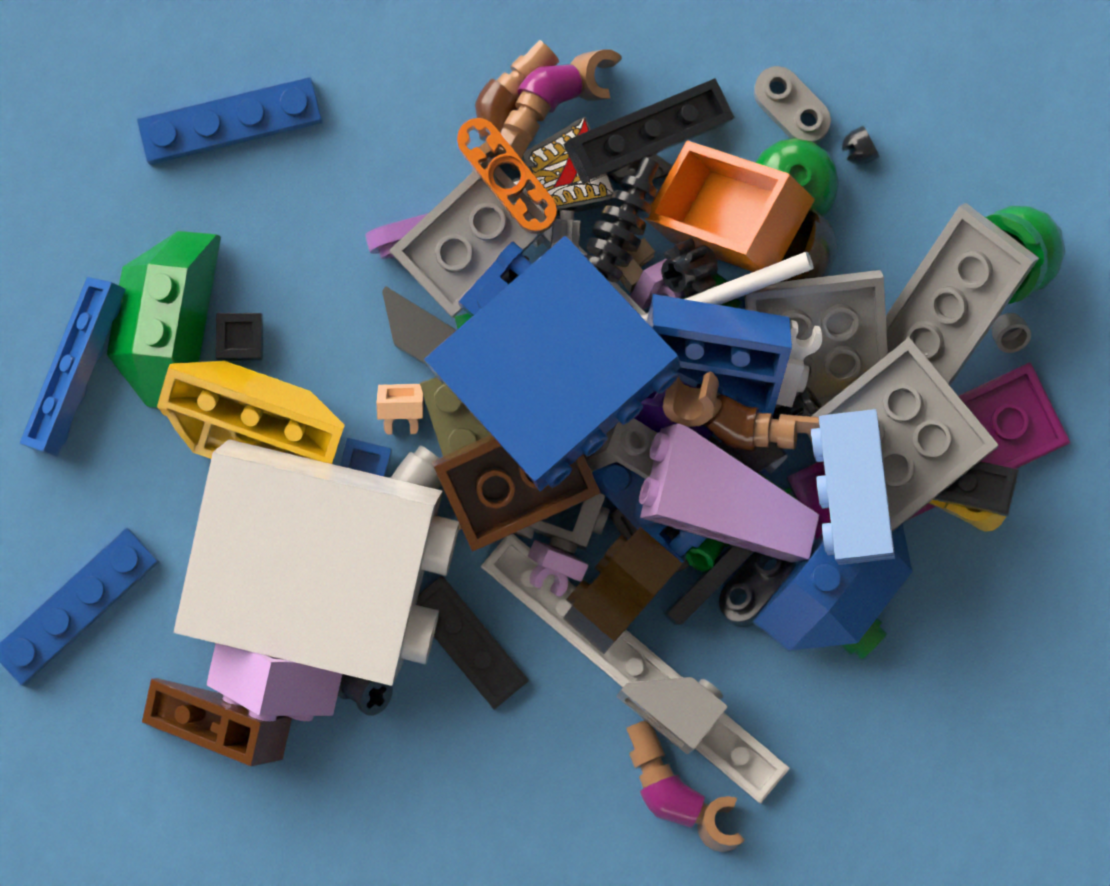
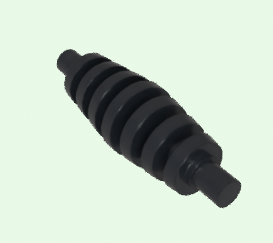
(623, 222)

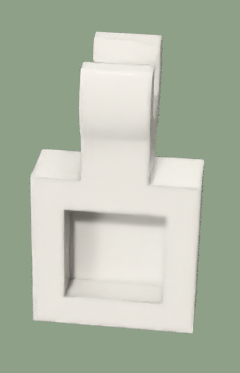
(796, 372)

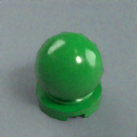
(1040, 236)

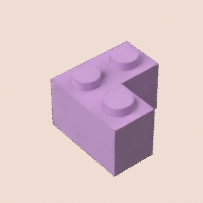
(272, 685)

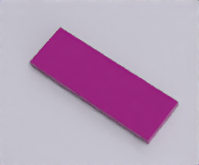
(1008, 407)

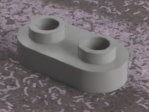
(789, 106)

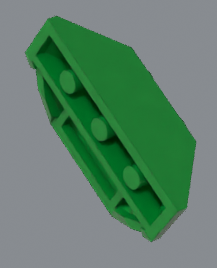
(163, 310)

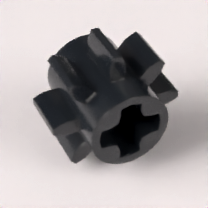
(689, 268)

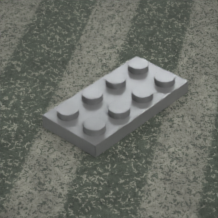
(958, 291)

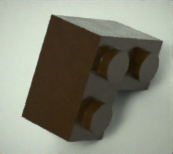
(627, 582)

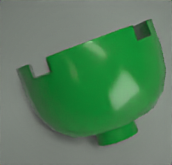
(808, 166)

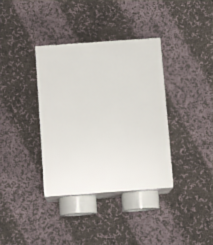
(314, 563)

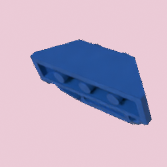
(833, 602)

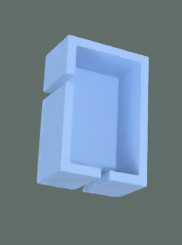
(853, 487)

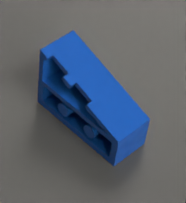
(737, 345)

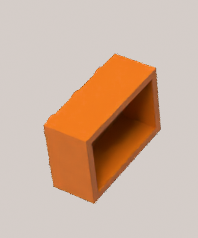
(730, 206)

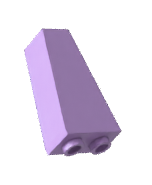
(720, 498)

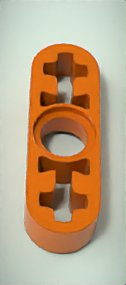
(494, 142)

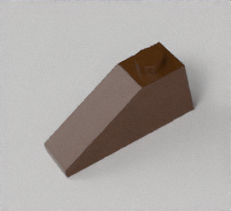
(214, 724)

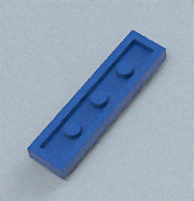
(229, 121)
(72, 366)
(75, 606)

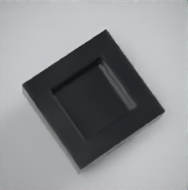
(239, 336)

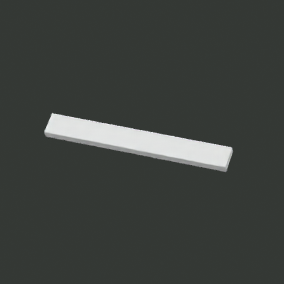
(631, 661)

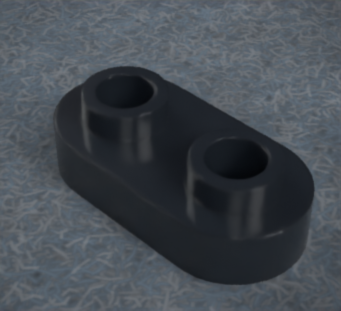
(757, 584)

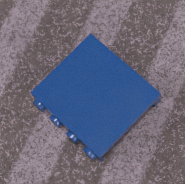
(554, 363)

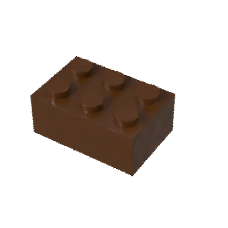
(497, 496)

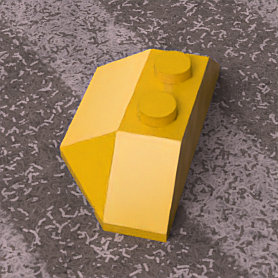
(234, 403)

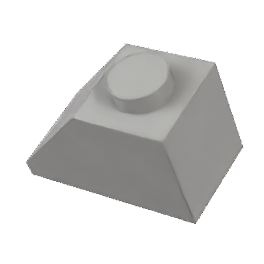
(676, 707)

